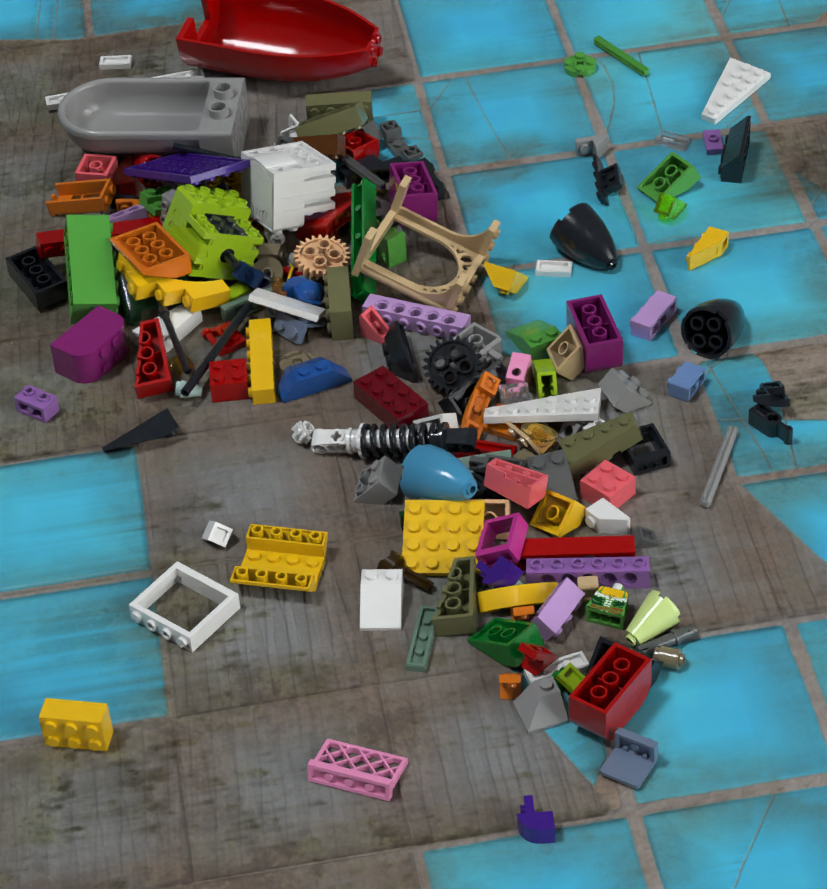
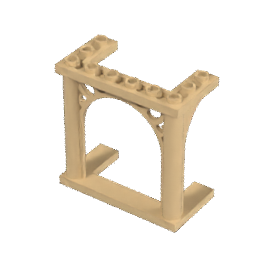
(469, 246)

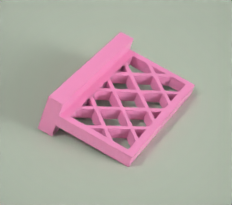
(355, 779)

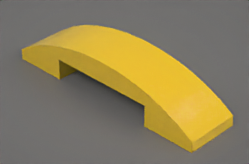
(514, 596)

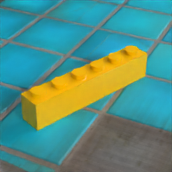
(260, 361)

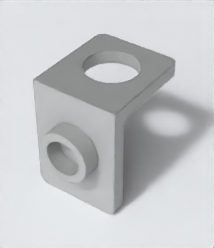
(576, 425)

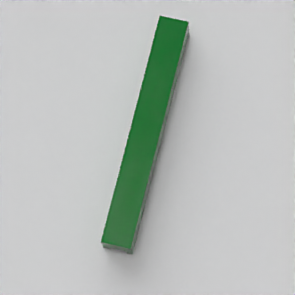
(362, 219)

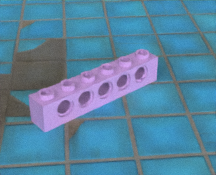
(419, 317)

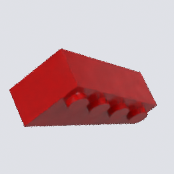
(152, 368)

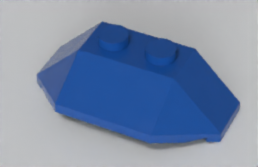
(310, 378)

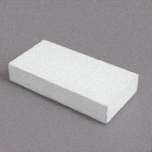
(115, 62)
(553, 268)

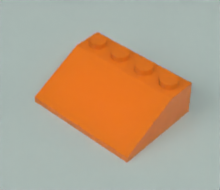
(153, 252)

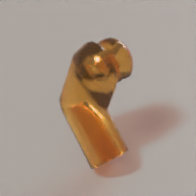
(276, 287)

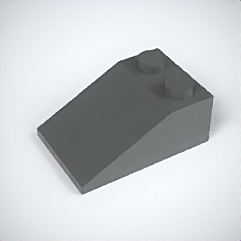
(558, 472)

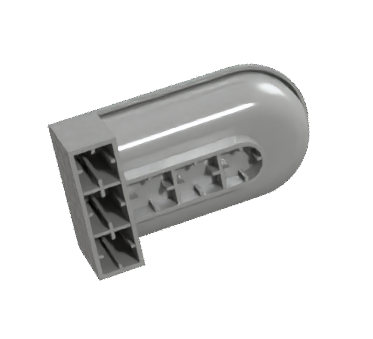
(155, 113)

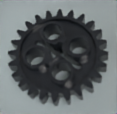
(443, 351)

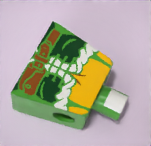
(609, 607)

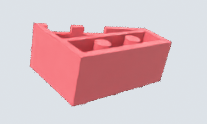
(515, 482)

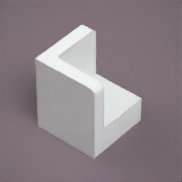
(217, 533)

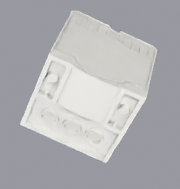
(287, 185)

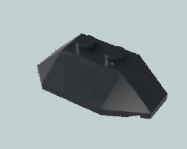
(398, 353)

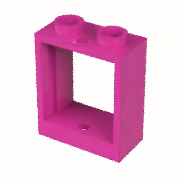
(512, 549)

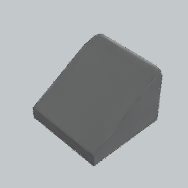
(644, 537)

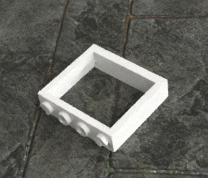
(226, 598)

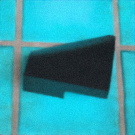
(771, 395)

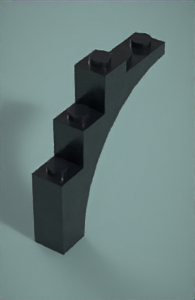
(381, 169)

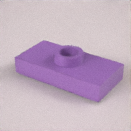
(713, 142)

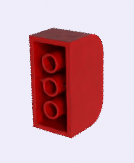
(611, 692)

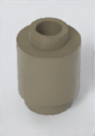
(672, 657)

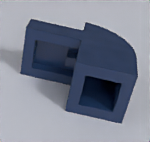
(251, 276)

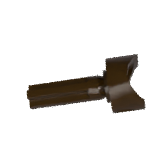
(395, 561)

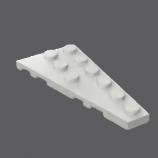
(733, 87)
(559, 408)

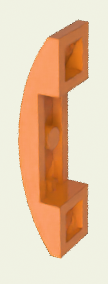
(479, 400)

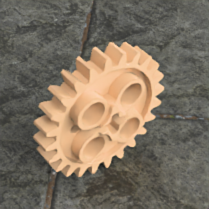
(318, 254)

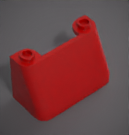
(328, 222)

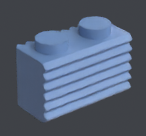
(686, 381)

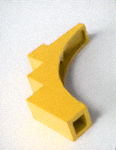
(170, 291)

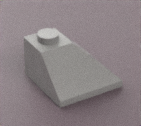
(541, 706)

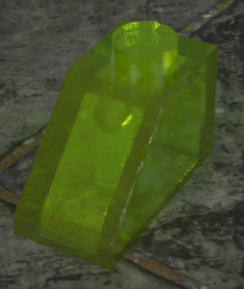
(669, 207)

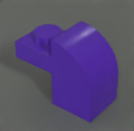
(501, 574)
(535, 826)

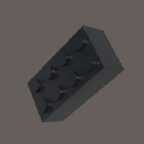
(37, 278)

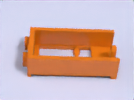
(67, 191)

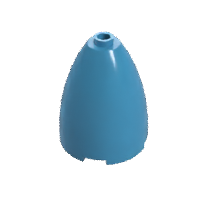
(436, 475)

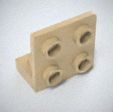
(524, 441)

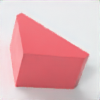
(372, 325)

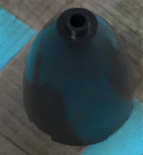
(585, 238)
(715, 323)

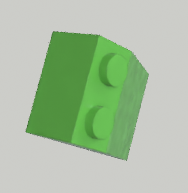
(670, 177)
(534, 338)

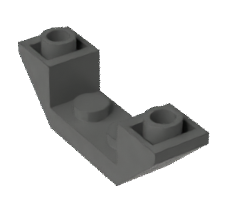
(395, 143)

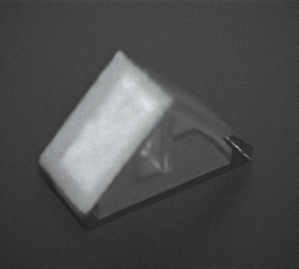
(514, 393)

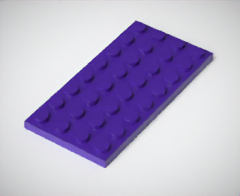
(187, 168)

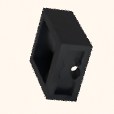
(652, 460)

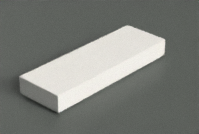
(577, 659)

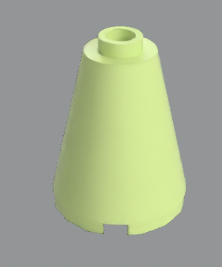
(652, 619)

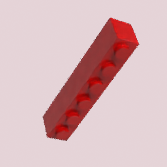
(577, 547)

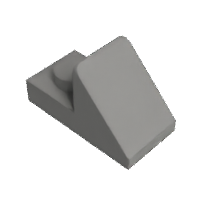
(591, 145)

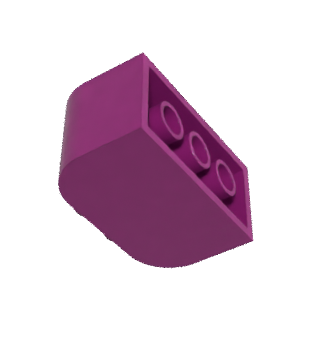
(421, 194)
(596, 332)
(91, 346)

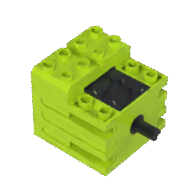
(212, 230)

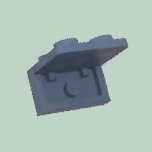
(293, 326)
(631, 758)

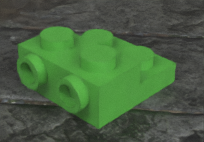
(152, 199)

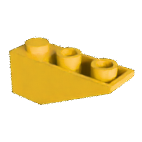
(709, 247)

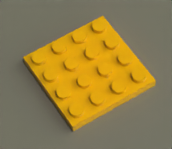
(439, 533)

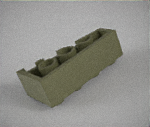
(600, 443)
(459, 602)

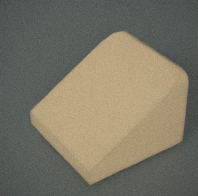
(588, 585)

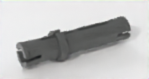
(674, 637)

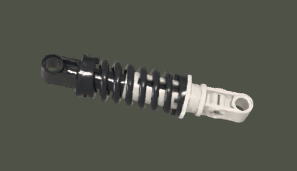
(376, 442)

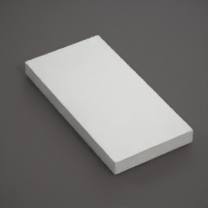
(286, 304)

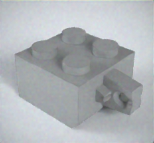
(487, 342)

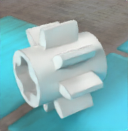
(303, 432)

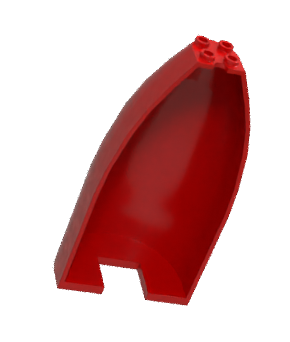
(280, 40)

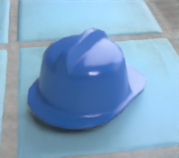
(304, 290)

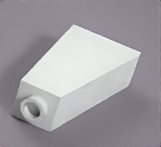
(182, 321)

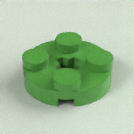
(579, 65)

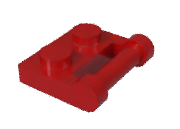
(235, 342)

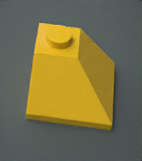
(505, 279)
(558, 514)

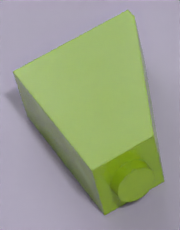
(544, 378)

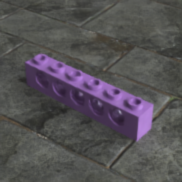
(628, 571)

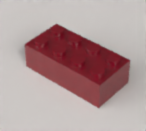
(389, 398)

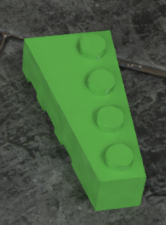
(392, 247)

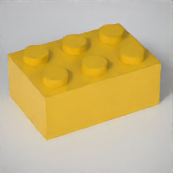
(76, 724)

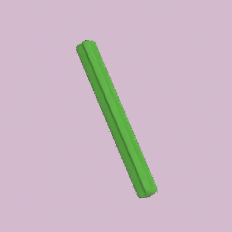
(621, 55)

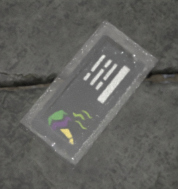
(672, 140)

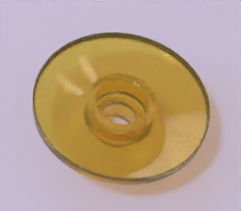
(539, 433)

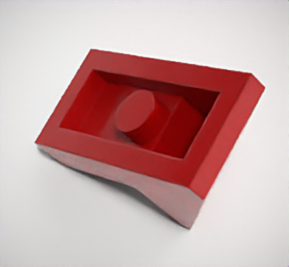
(536, 658)

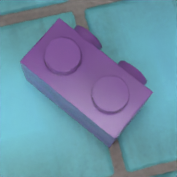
(36, 403)

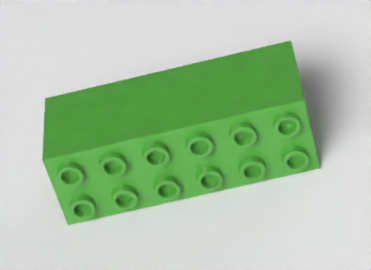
(90, 265)

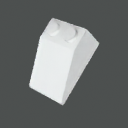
(381, 599)

